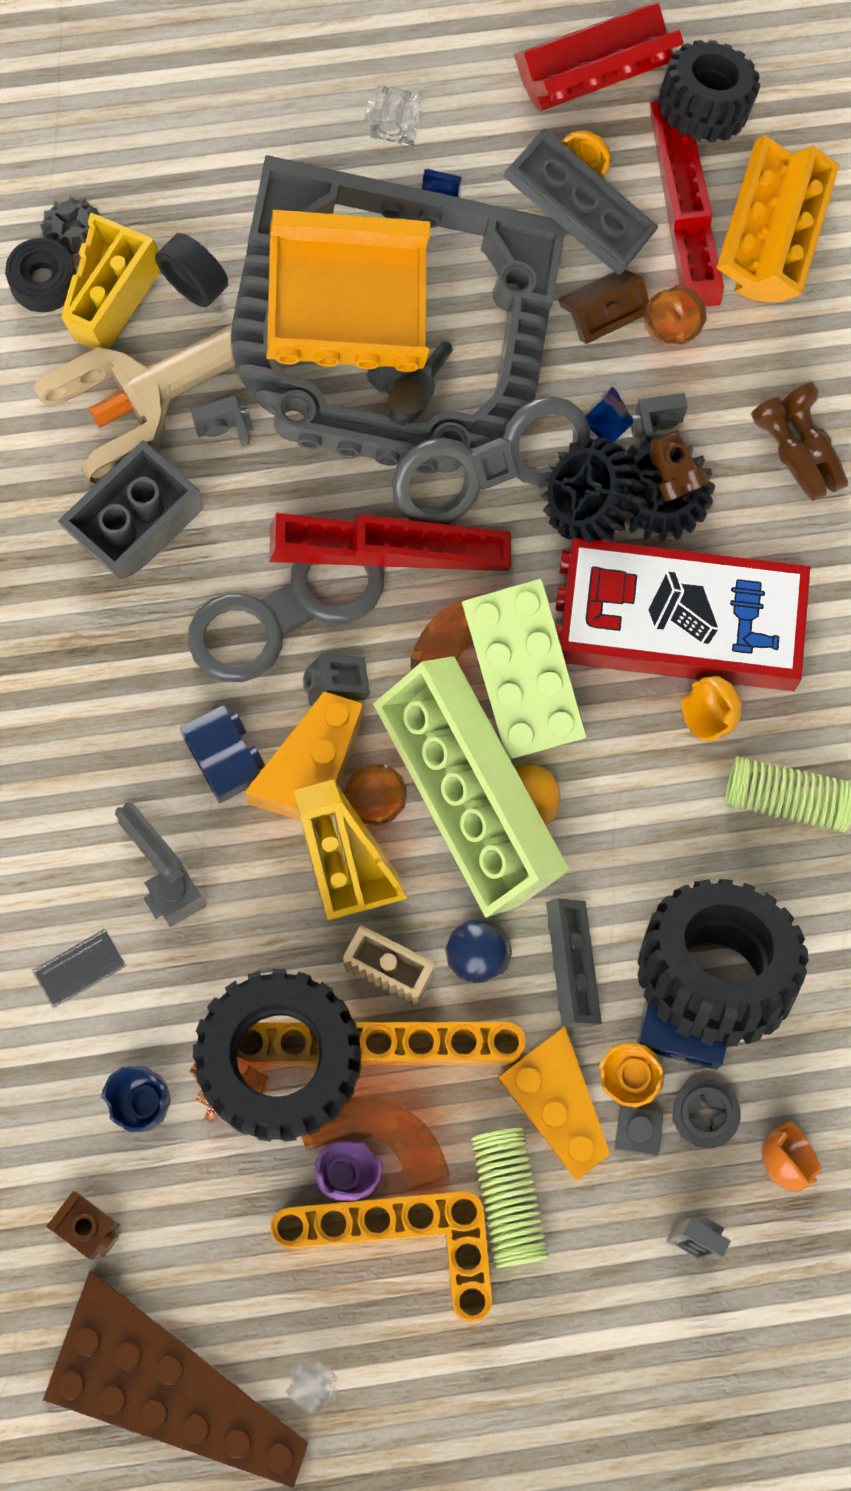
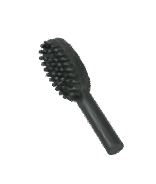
(415, 390)

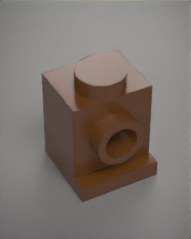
(66, 1222)

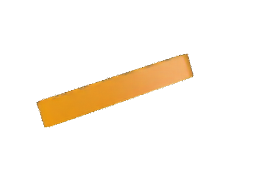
(399, 1053)

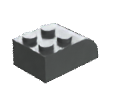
(133, 511)

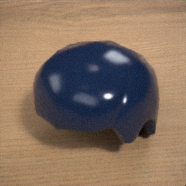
(478, 951)
(136, 1098)

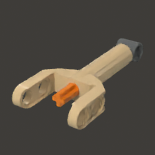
(142, 388)

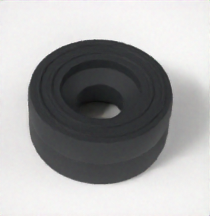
(31, 256)

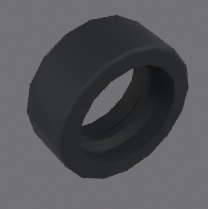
(192, 269)

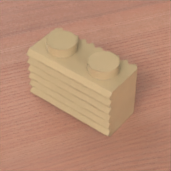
(388, 965)

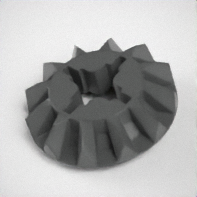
(54, 227)
(716, 1097)

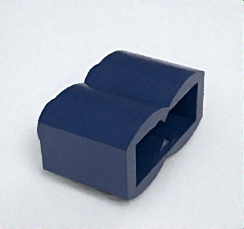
(222, 753)

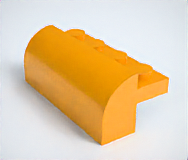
(777, 221)

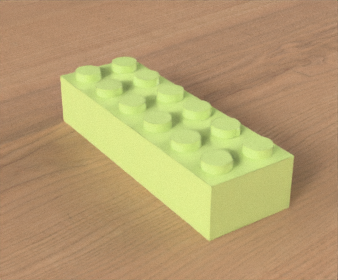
(470, 786)

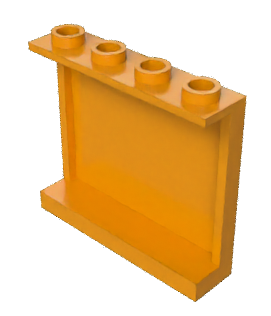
(347, 290)

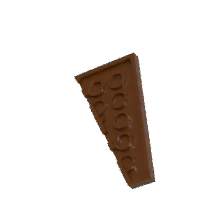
(149, 1382)

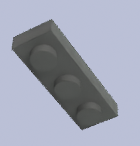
(573, 963)
(700, 1238)

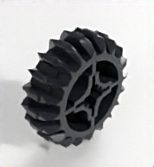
(586, 468)
(653, 519)

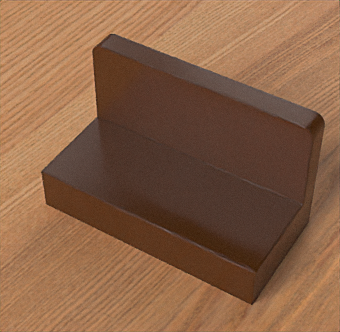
(606, 304)

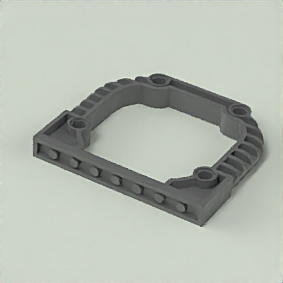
(517, 243)

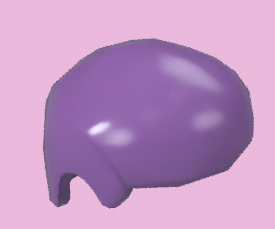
(347, 1171)

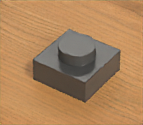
(638, 1131)

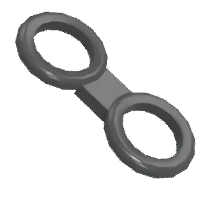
(484, 464)
(280, 615)

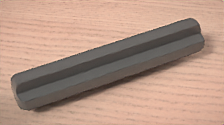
(150, 842)

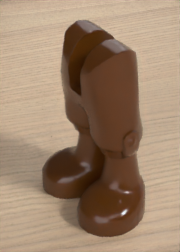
(814, 458)

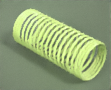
(835, 812)
(509, 1255)

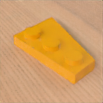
(558, 1104)

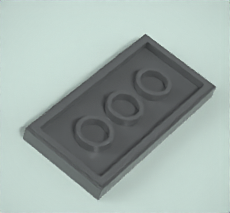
(581, 201)

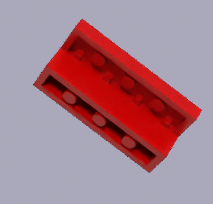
(596, 56)

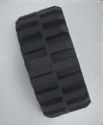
(714, 1006)
(238, 1011)

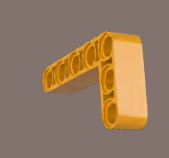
(399, 1229)

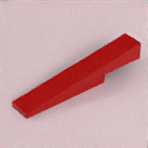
(687, 210)
(387, 543)

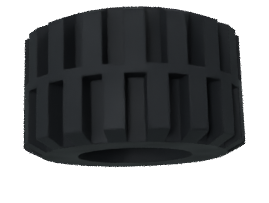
(708, 90)

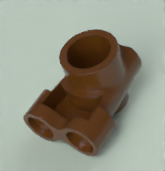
(676, 476)

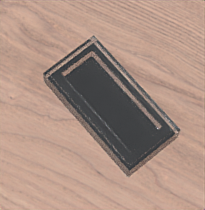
(79, 968)

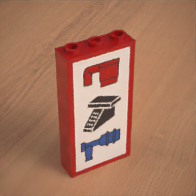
(683, 613)

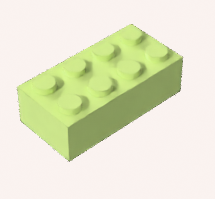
(524, 669)

